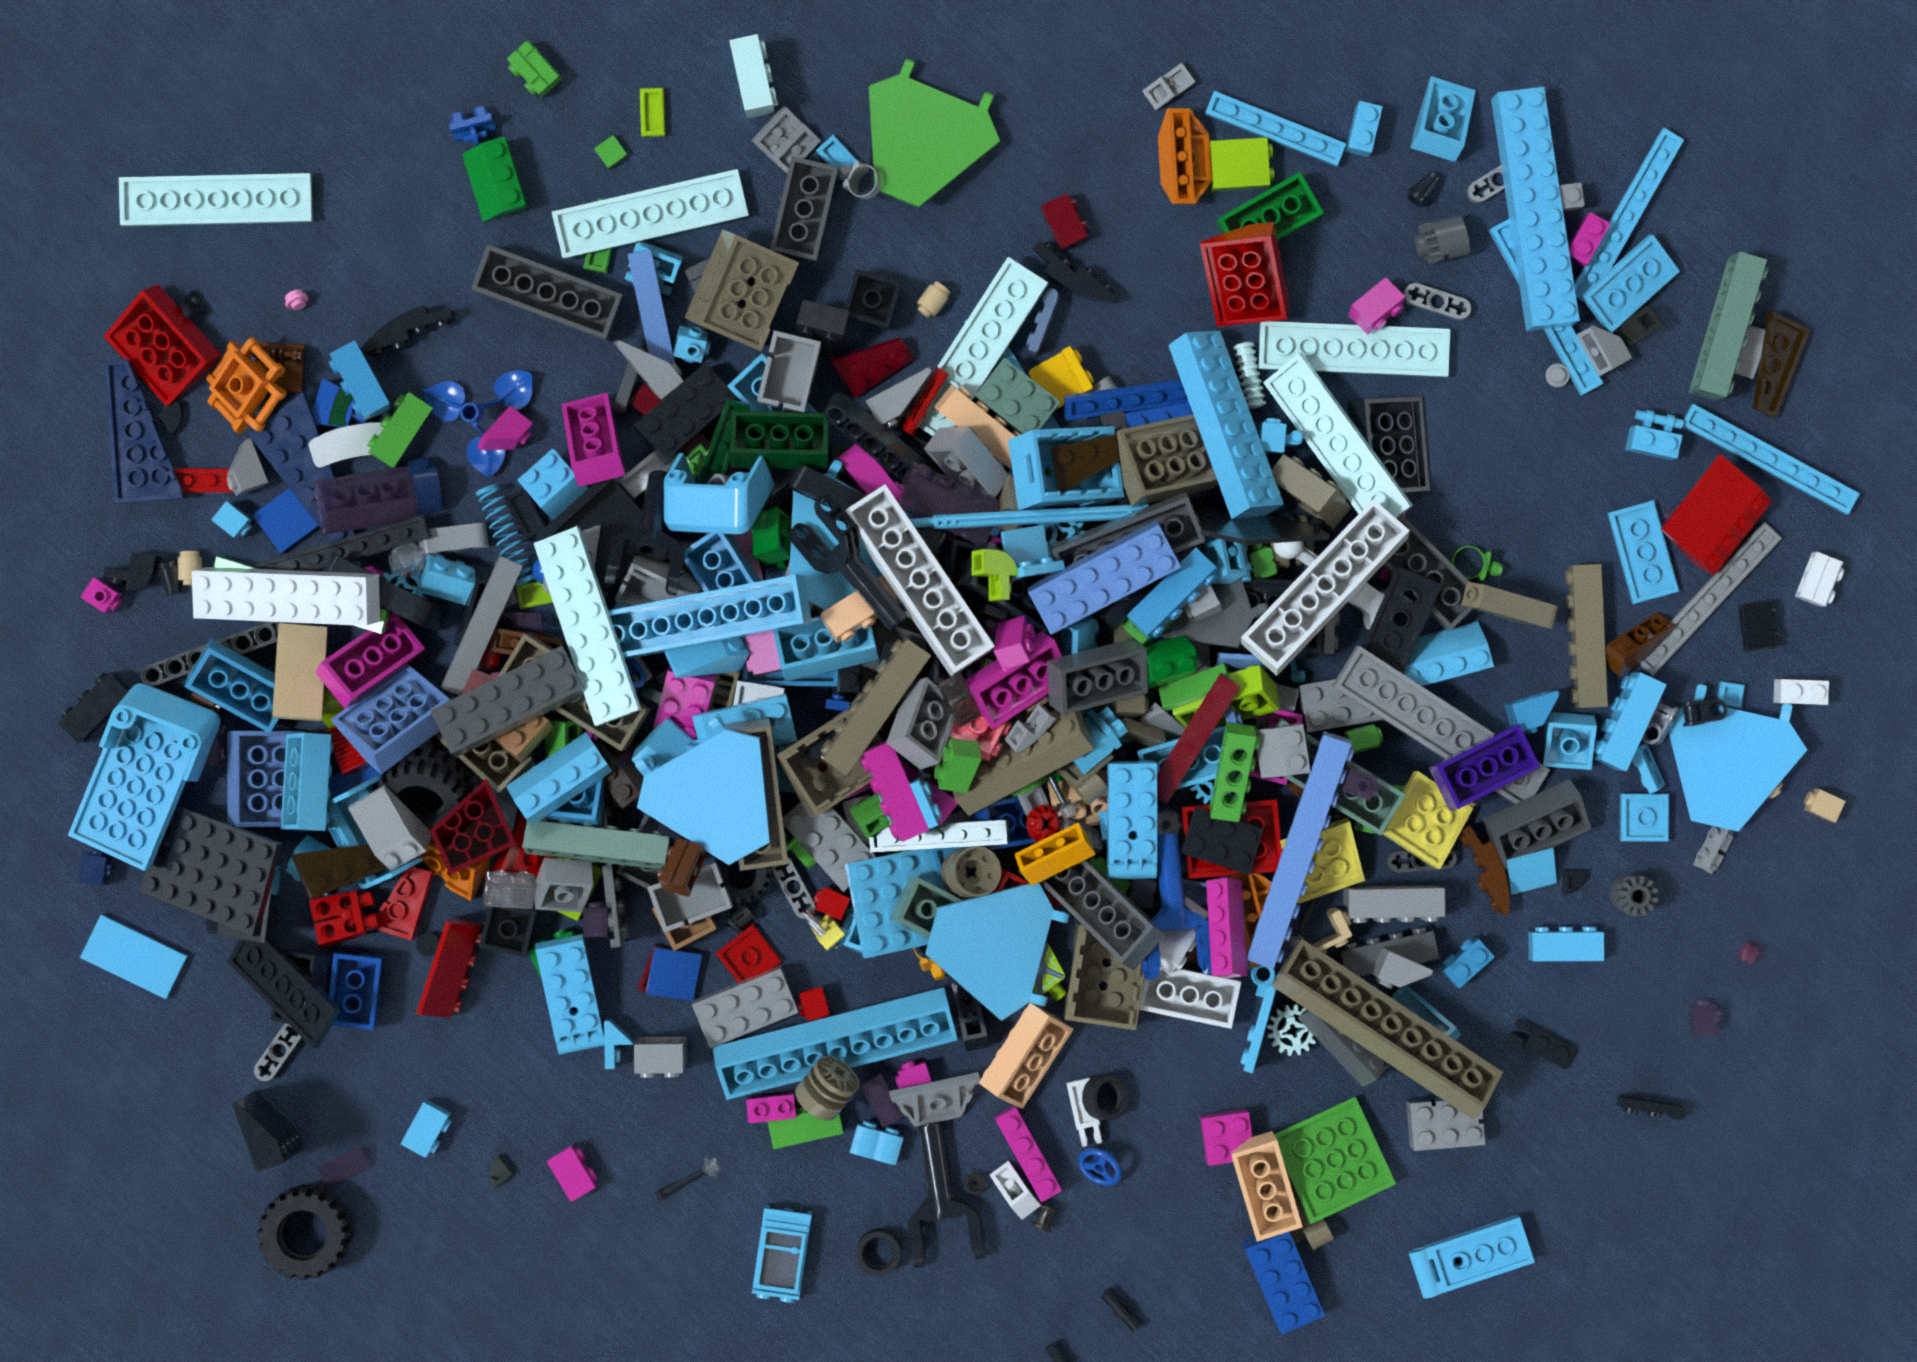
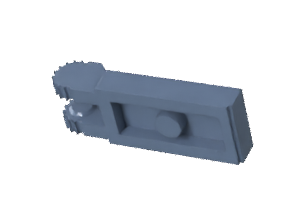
(1043, 320)

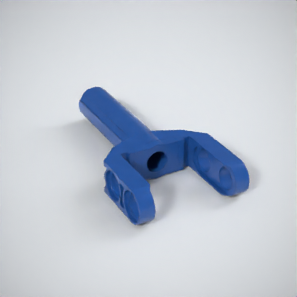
(1173, 911)

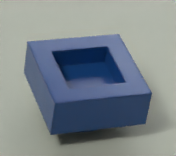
(837, 703)

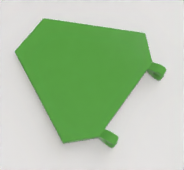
(924, 136)

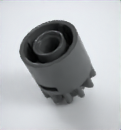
(1442, 239)
(1622, 891)

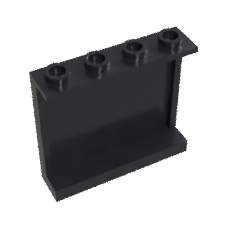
(607, 507)

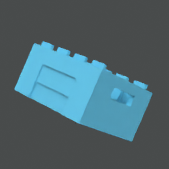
(1036, 490)

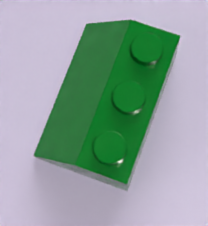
(495, 179)

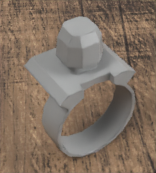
(852, 177)

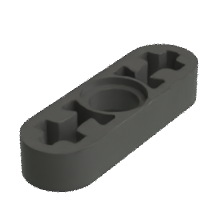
(627, 388)
(1404, 866)

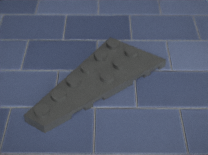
(613, 885)

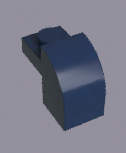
(426, 484)

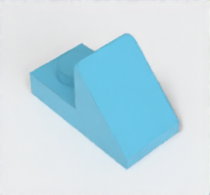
(614, 1036)

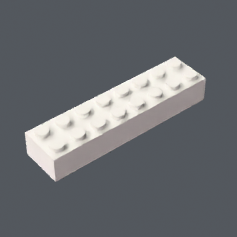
(919, 581)
(1325, 587)
(286, 596)

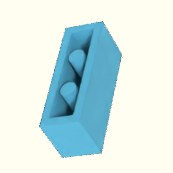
(1566, 944)

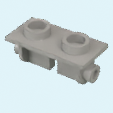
(1716, 839)

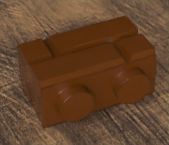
(682, 867)

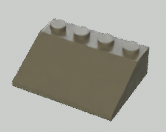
(1164, 460)

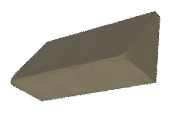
(1143, 733)

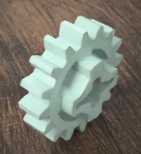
(1281, 1032)

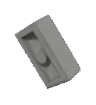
(1159, 718)

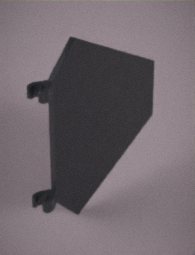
(1217, 523)

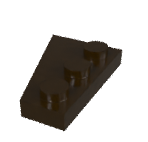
(1082, 460)

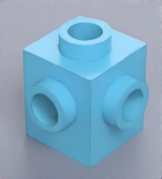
(691, 344)

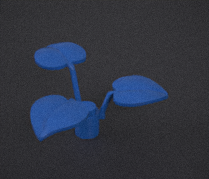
(447, 398)

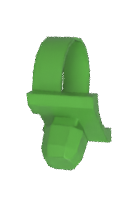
(1492, 568)
(799, 851)

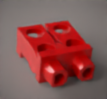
(343, 917)

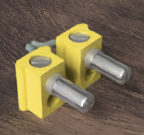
(826, 929)

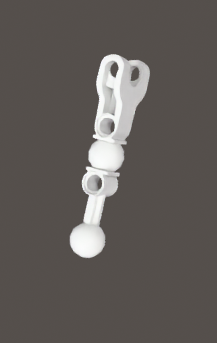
(1366, 599)

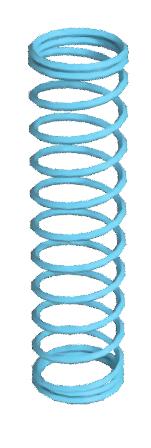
(487, 491)

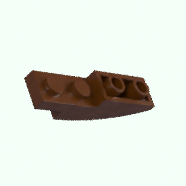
(1493, 877)

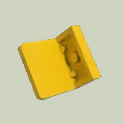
(1063, 375)

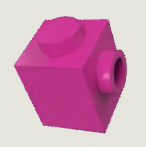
(102, 596)
(913, 1074)

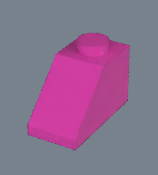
(506, 432)

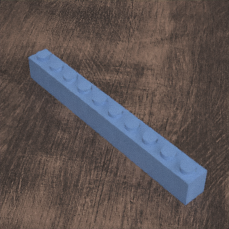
(1299, 849)

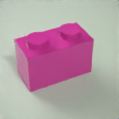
(1587, 239)
(1377, 306)
(1014, 642)
(573, 1172)

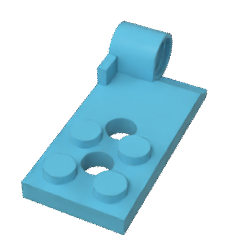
(774, 707)
(1257, 1032)

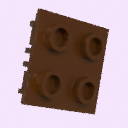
(291, 358)

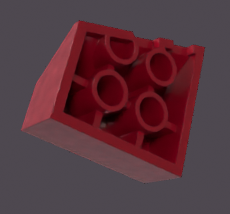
(472, 830)

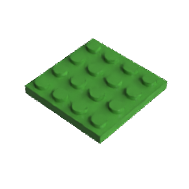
(1333, 1160)

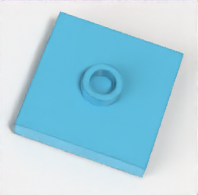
(1644, 817)

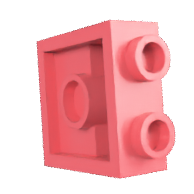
(980, 731)

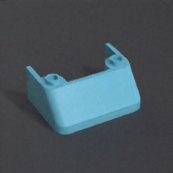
(715, 508)
(196, 723)
(347, 833)

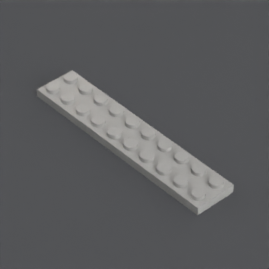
(1421, 714)

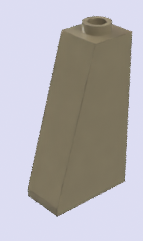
(1509, 605)

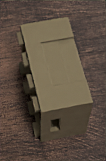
(726, 283)
(816, 788)
(1085, 1001)

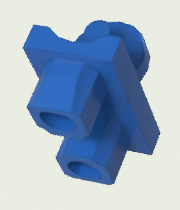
(472, 128)

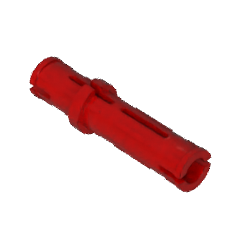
(924, 402)

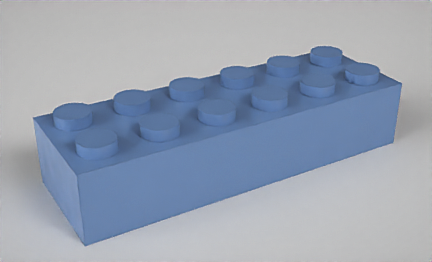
(1104, 577)

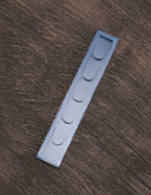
(651, 305)

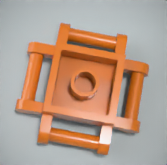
(242, 384)

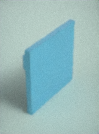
(1531, 871)

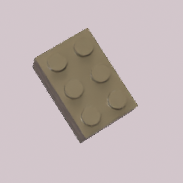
(1310, 491)

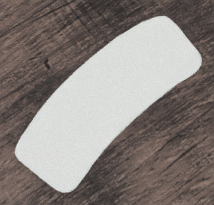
(343, 443)

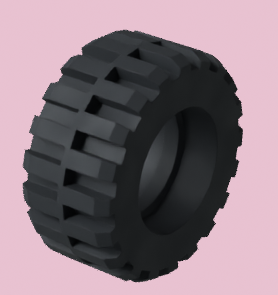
(431, 771)
(287, 1258)

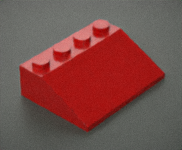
(1246, 275)
(162, 344)
(1716, 515)
(1258, 814)
(450, 968)

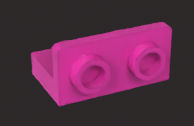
(771, 1107)

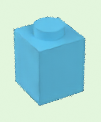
(233, 520)

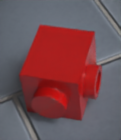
(832, 902)
(813, 1004)

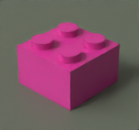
(1223, 1134)

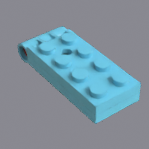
(1131, 808)
(568, 985)
(1483, 1254)

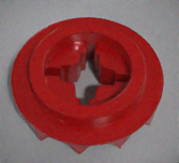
(1035, 823)

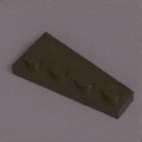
(1778, 361)
(335, 868)

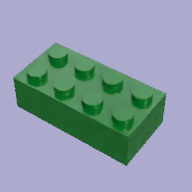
(1286, 204)

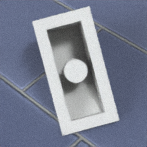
(1015, 1190)

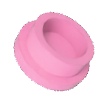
(296, 300)

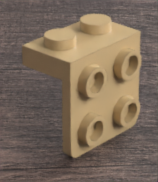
(1340, 924)

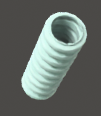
(1249, 375)

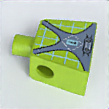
(1049, 975)

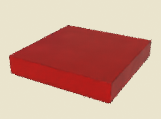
(748, 954)

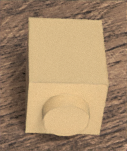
(1823, 805)

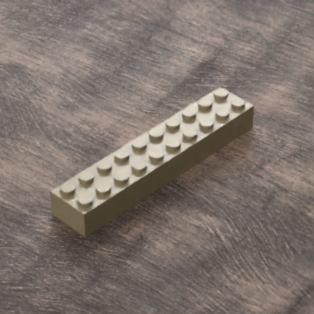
(1387, 1029)

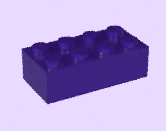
(1484, 767)

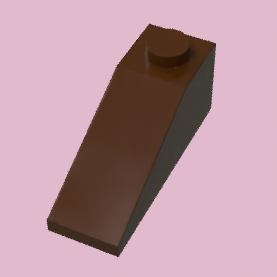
(506, 640)

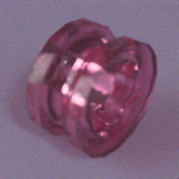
(1748, 953)

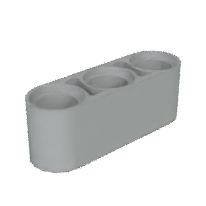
(456, 538)

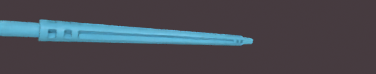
(1025, 517)

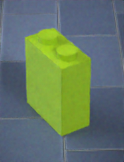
(1240, 164)

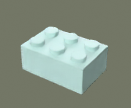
(753, 76)

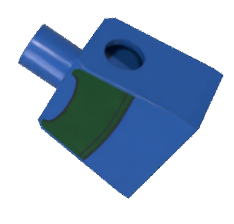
(334, 407)

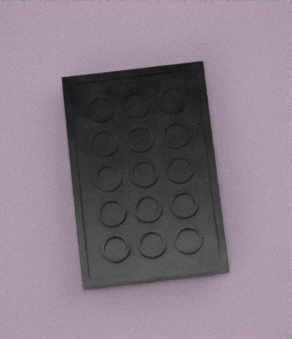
(214, 870)

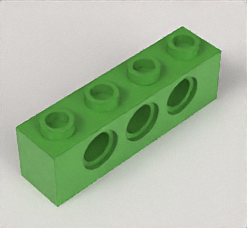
(1235, 737)

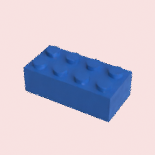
(1283, 1281)

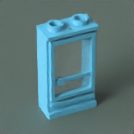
(781, 1254)

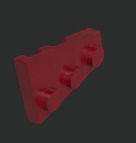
(868, 367)

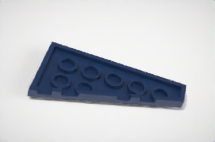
(287, 449)
(137, 452)

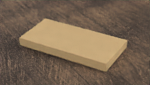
(296, 685)

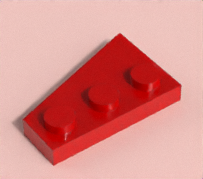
(405, 905)

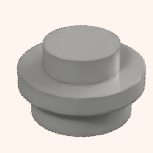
(1557, 375)

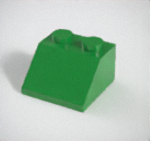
(1170, 661)

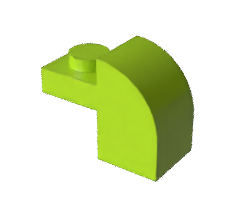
(996, 566)

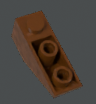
(1635, 644)

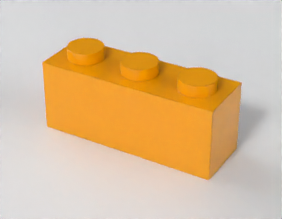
(1054, 854)

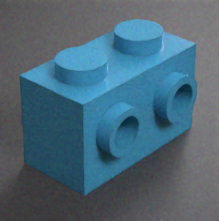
(1466, 962)

